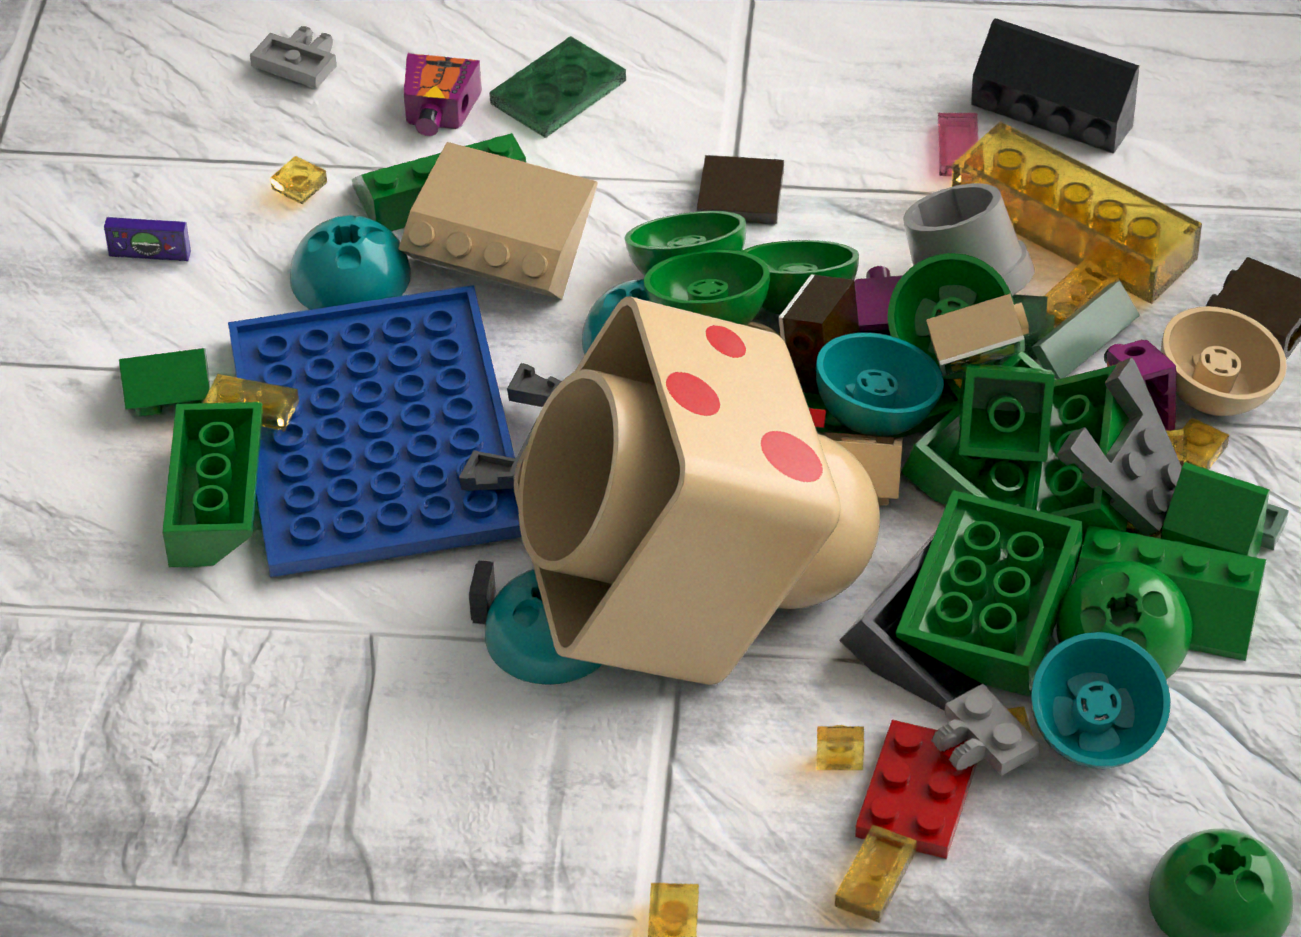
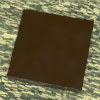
(742, 187)

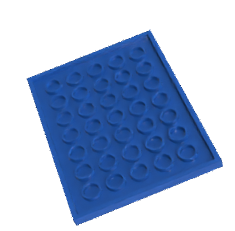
(380, 430)

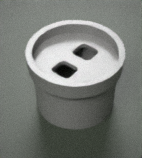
(969, 222)

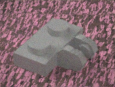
(296, 57)
(990, 733)

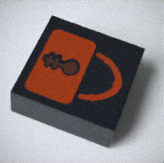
(482, 591)

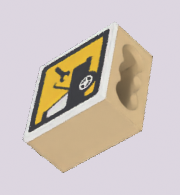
(978, 333)

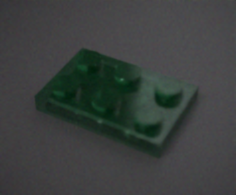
(557, 86)

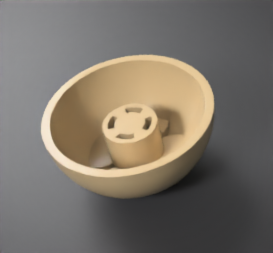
(1223, 360)

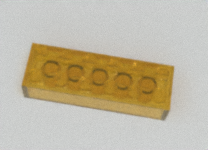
(1082, 211)

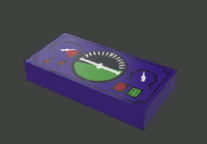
(147, 239)

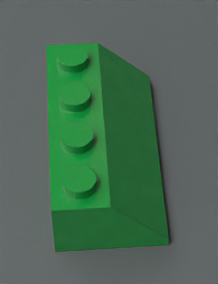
(392, 190)
(211, 481)
(1058, 488)
(1217, 584)

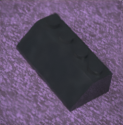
(1055, 85)

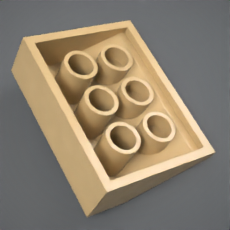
(499, 219)

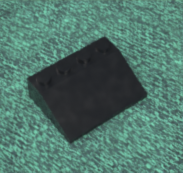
(877, 647)

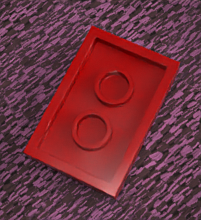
(915, 790)

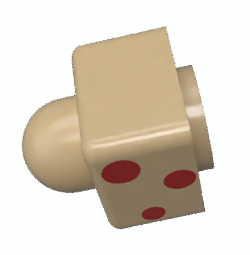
(685, 496)

